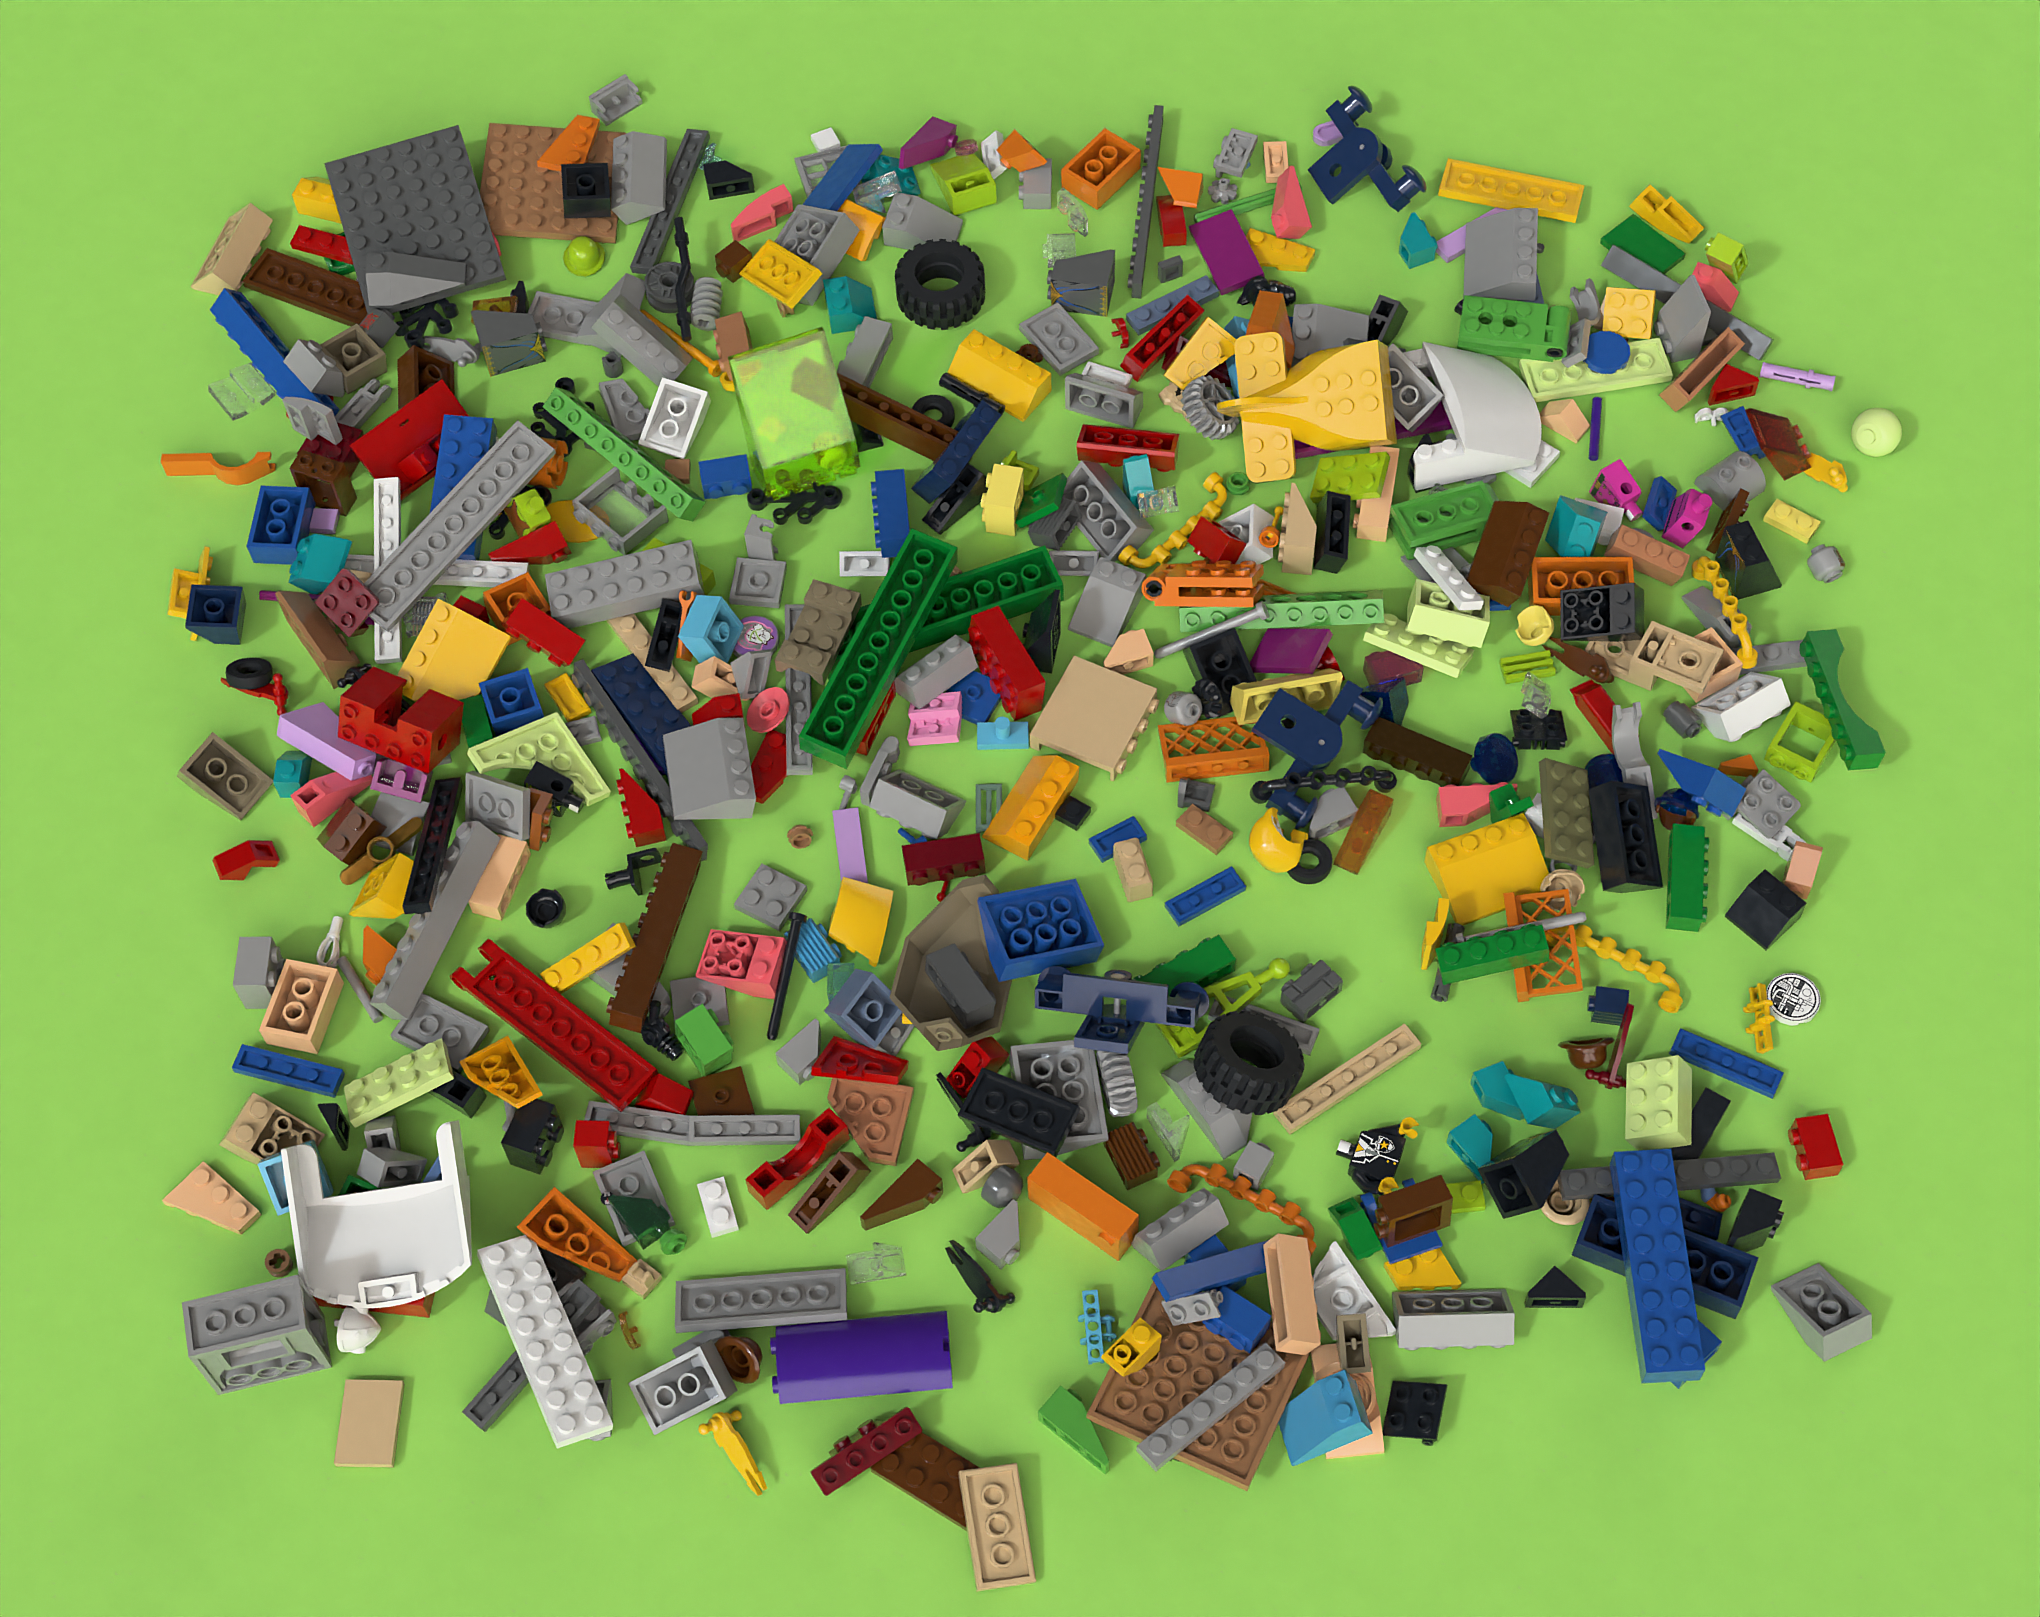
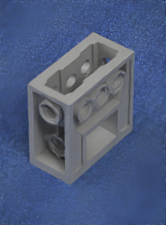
(256, 1334)

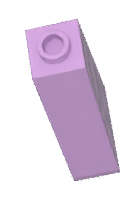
(316, 734)

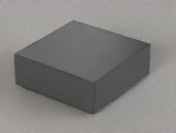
(1170, 269)

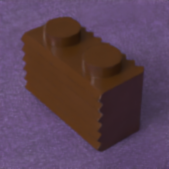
(1131, 1156)

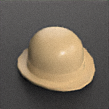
(1564, 1212)

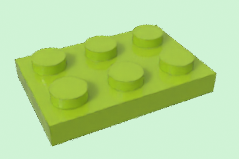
(1352, 475)

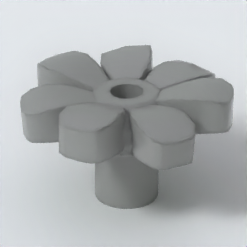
(1222, 190)

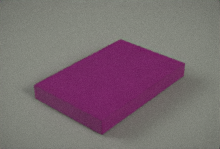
(1290, 650)

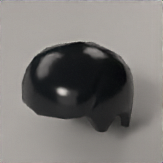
(546, 908)

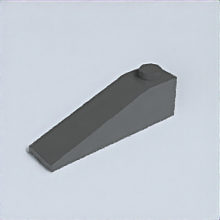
(404, 277)

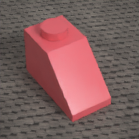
(1715, 286)

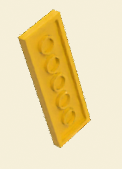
(1511, 190)

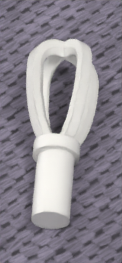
(332, 936)

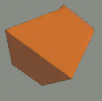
(1183, 186)

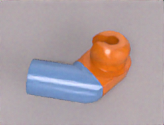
(1716, 1201)

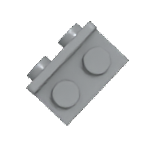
(1235, 153)
(594, 1325)

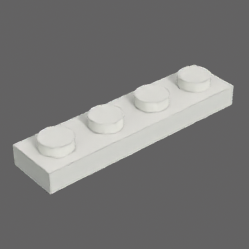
(1448, 578)

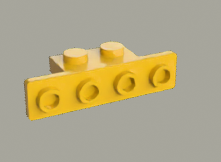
(181, 586)

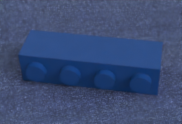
(891, 509)

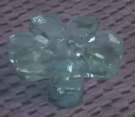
(710, 156)

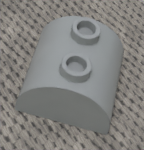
(1730, 475)

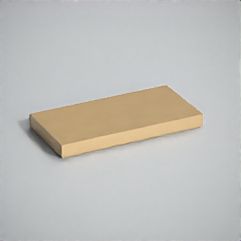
(996, 1527)

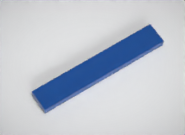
(1211, 1272)

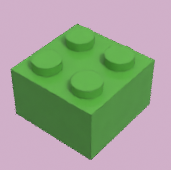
(704, 1040)

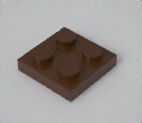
(1730, 516)

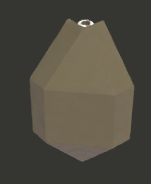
(913, 992)

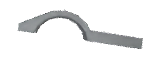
(1589, 314)
(1628, 751)

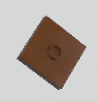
(722, 1094)

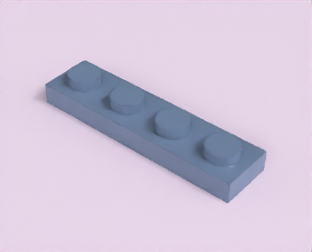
(1151, 314)

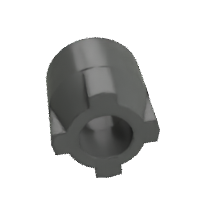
(612, 365)

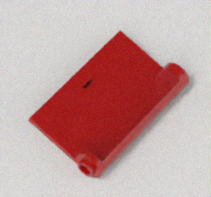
(392, 441)

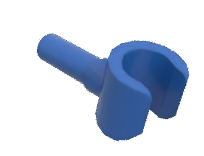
(910, 838)

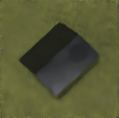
(1766, 909)
(1755, 1221)

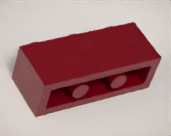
(943, 859)

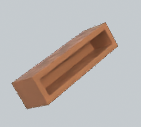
(1702, 369)

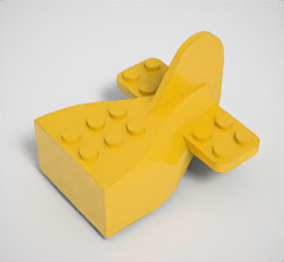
(1326, 400)

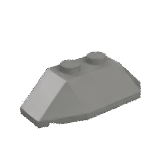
(1222, 1126)

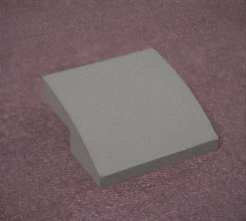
(312, 419)
(395, 812)

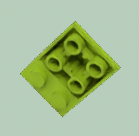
(965, 183)

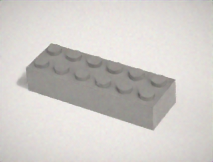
(623, 584)

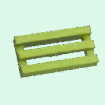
(1526, 663)

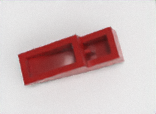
(1171, 222)

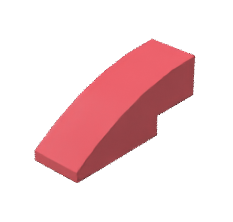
(762, 213)

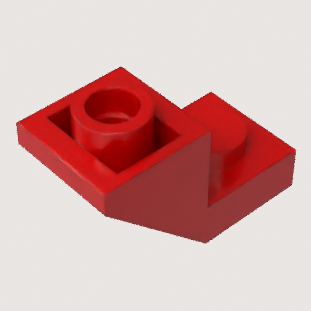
(238, 861)

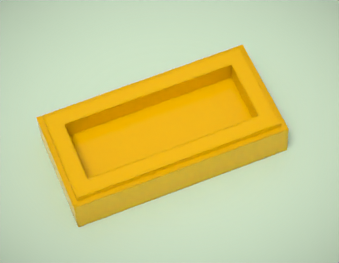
(567, 698)

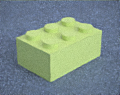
(1436, 615)
(1658, 1103)

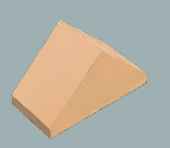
(1565, 419)

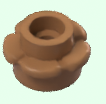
(800, 836)

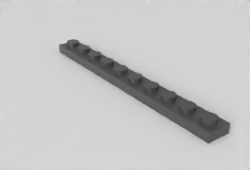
(1144, 208)
(635, 754)

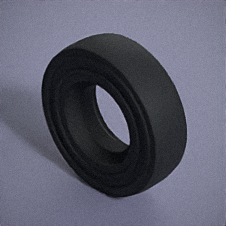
(939, 403)
(260, 674)
(1321, 871)

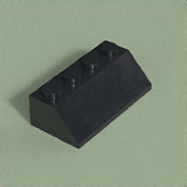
(1625, 837)

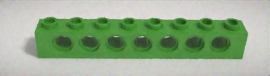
(624, 454)
(1294, 611)

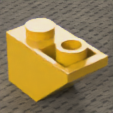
(1133, 1348)

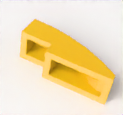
(1666, 215)

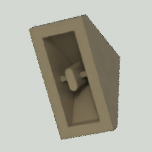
(1353, 1343)

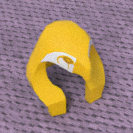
(1270, 845)

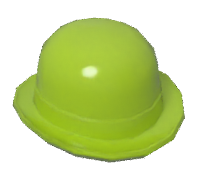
(583, 256)

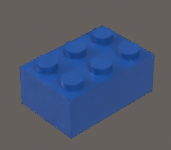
(280, 523)

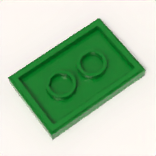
(1644, 243)

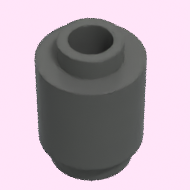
(1682, 719)

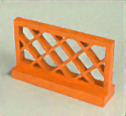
(1216, 762)
(1522, 975)

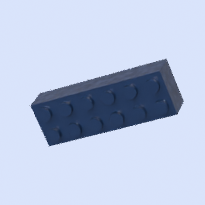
(1717, 1271)

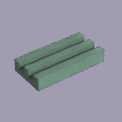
(988, 787)

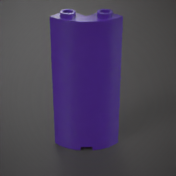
(862, 1357)

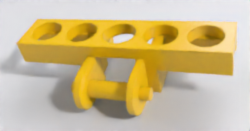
(1761, 1023)

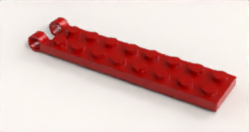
(557, 1027)

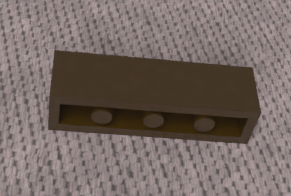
(1416, 753)

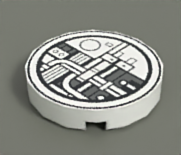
(1793, 999)

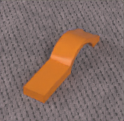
(204, 464)

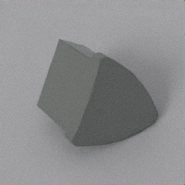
(1195, 793)

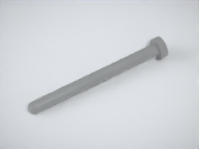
(1259, 612)
(1550, 923)

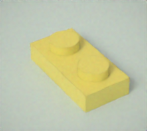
(1791, 521)

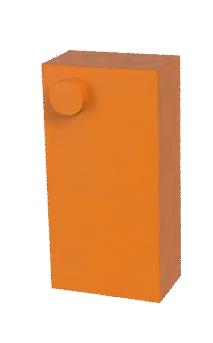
(1555, 574)
(1083, 1206)

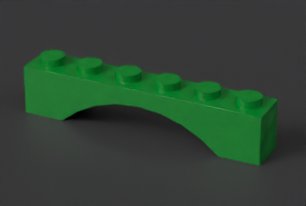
(1857, 741)

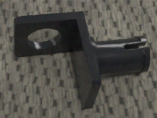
(631, 874)

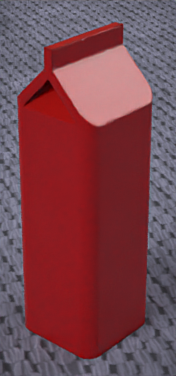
(1596, 708)

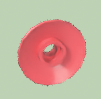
(768, 709)

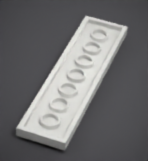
(544, 1341)

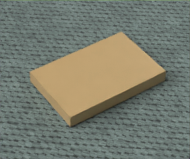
(369, 1423)

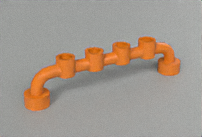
(1240, 1189)

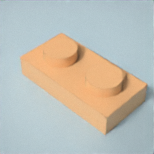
(1274, 160)

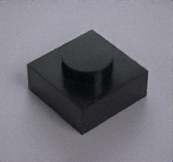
(1072, 813)

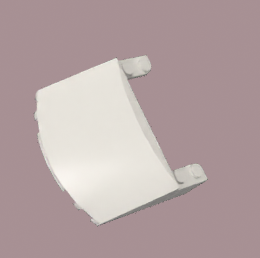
(1489, 414)
(380, 1242)

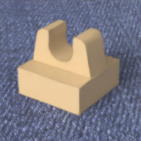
(641, 1278)

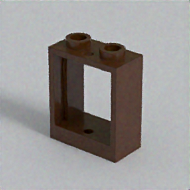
(340, 491)
(1413, 1211)

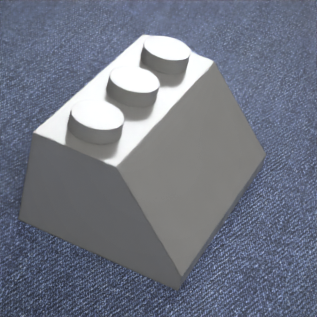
(1411, 391)
(1103, 399)
(936, 672)
(916, 804)
(1181, 1229)

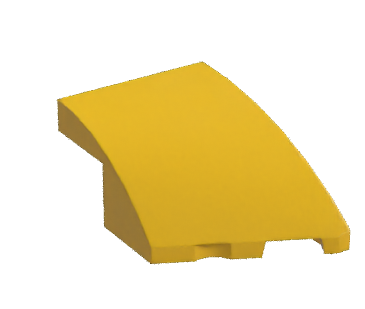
(861, 917)

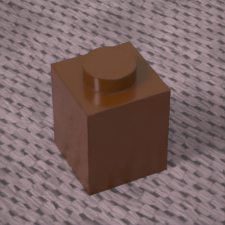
(732, 260)

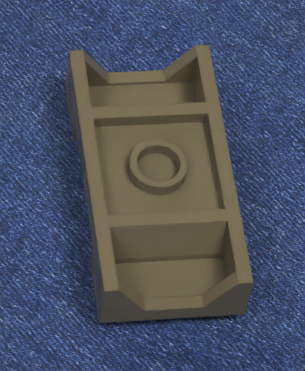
(819, 630)

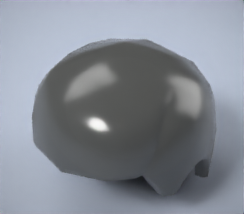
(1002, 1187)

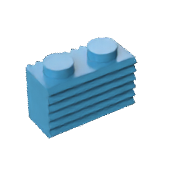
(814, 950)

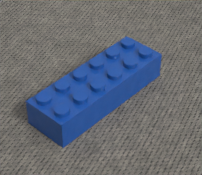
(461, 447)

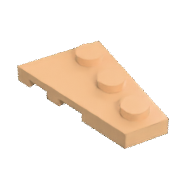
(212, 1198)

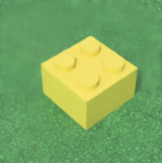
(1002, 499)

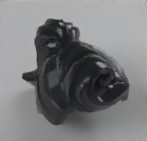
(1259, 283)

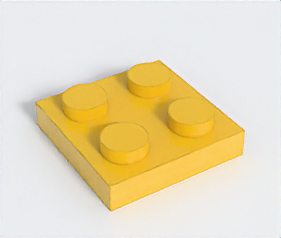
(1629, 312)

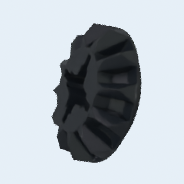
(1207, 690)

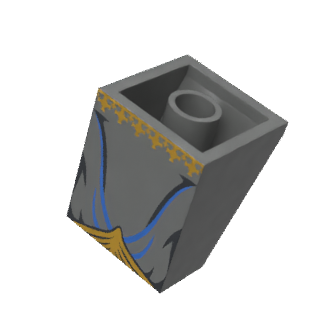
(1083, 283)
(509, 340)

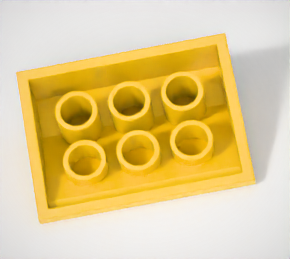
(452, 654)
(1484, 865)

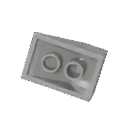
(916, 221)
(1683, 321)
(1107, 602)
(1823, 1312)
(683, 1387)

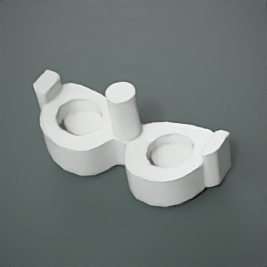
(1707, 414)

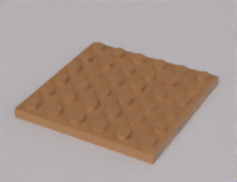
(529, 198)
(1180, 1372)

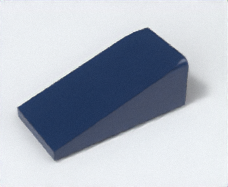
(1700, 1219)

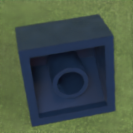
(216, 613)

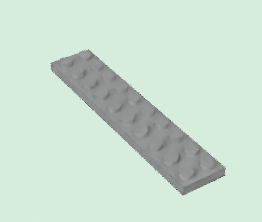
(456, 523)

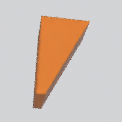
(1739, 766)

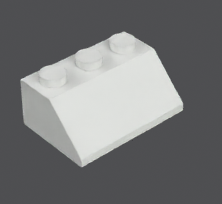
(1742, 705)

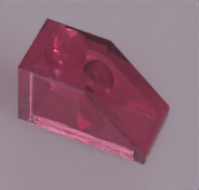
(1388, 666)

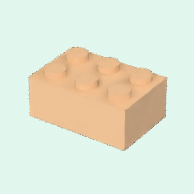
(301, 1006)

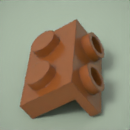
(540, 818)

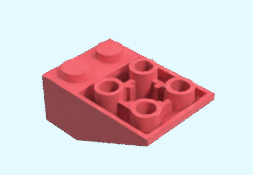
(743, 962)

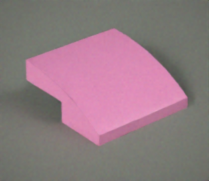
(937, 721)

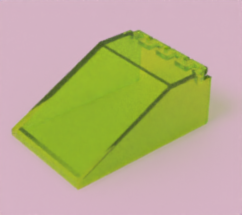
(794, 414)

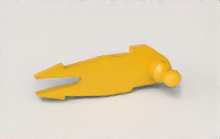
(1828, 472)
(735, 1447)

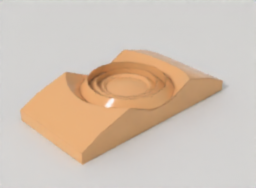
(1326, 1363)

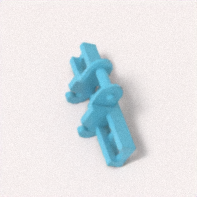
(1095, 1342)

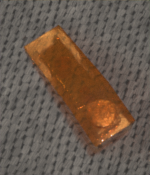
(1364, 831)

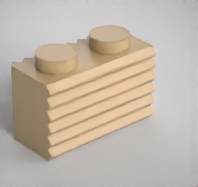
(1132, 869)

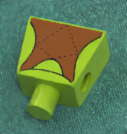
(527, 513)

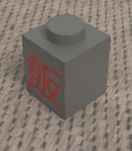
(379, 326)

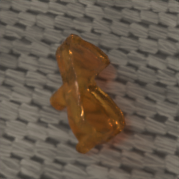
(627, 1333)

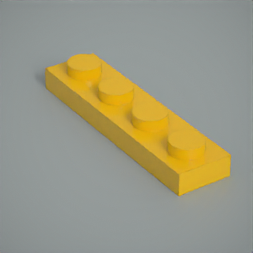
(589, 958)

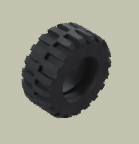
(935, 261)
(1239, 1083)

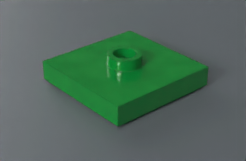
(1041, 500)

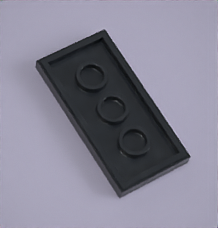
(1019, 1112)

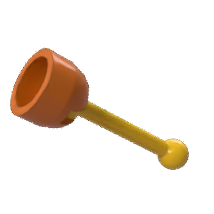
(1271, 531)

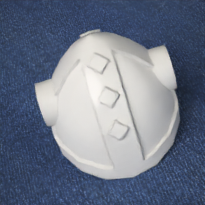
(356, 1330)

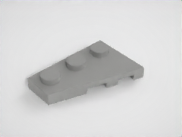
(623, 408)

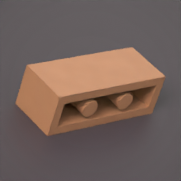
(731, 338)
(1648, 555)

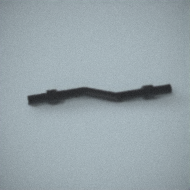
(683, 316)

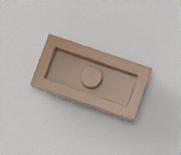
(1204, 829)

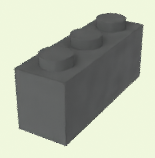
(960, 986)

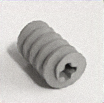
(706, 303)

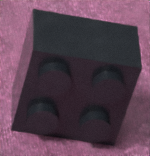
(586, 190)
(532, 1136)

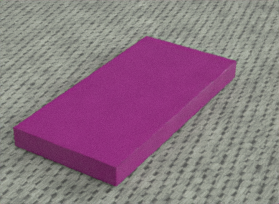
(1226, 251)

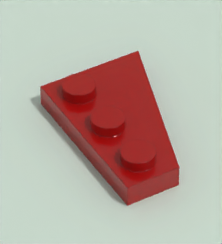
(769, 765)
(857, 1062)

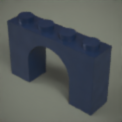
(946, 468)

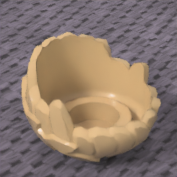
(1563, 879)

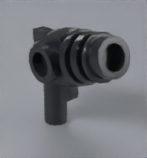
(657, 1033)

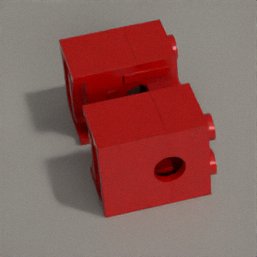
(417, 738)

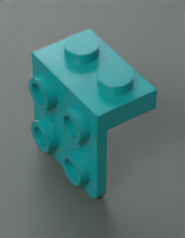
(886, 164)

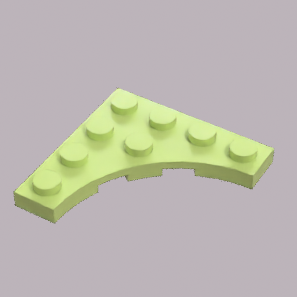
(548, 743)

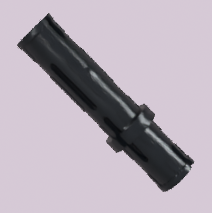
(968, 393)

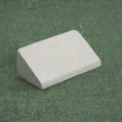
(863, 563)

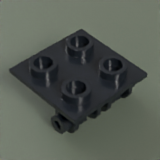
(1531, 727)
(1415, 1411)

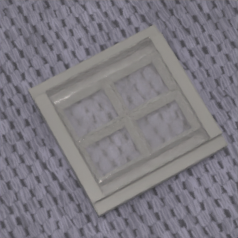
(815, 166)

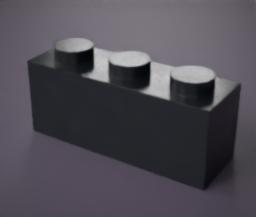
(1332, 532)

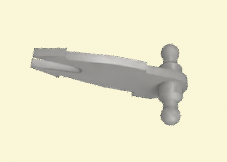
(453, 350)

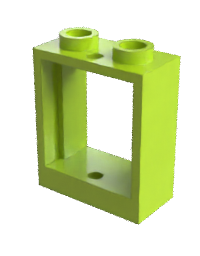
(1811, 722)

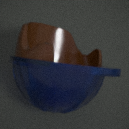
(1676, 807)

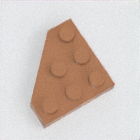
(874, 1115)

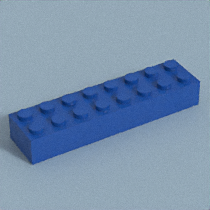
(1656, 1266)

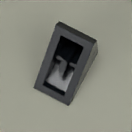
(1555, 1291)

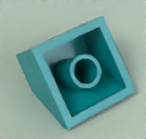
(847, 303)
(1575, 528)
(318, 562)
(1543, 1102)

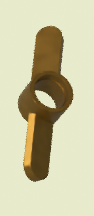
(367, 860)

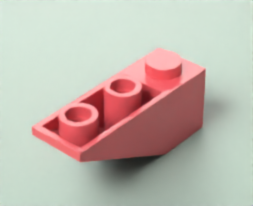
(325, 795)
(1464, 803)

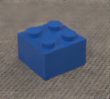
(511, 701)

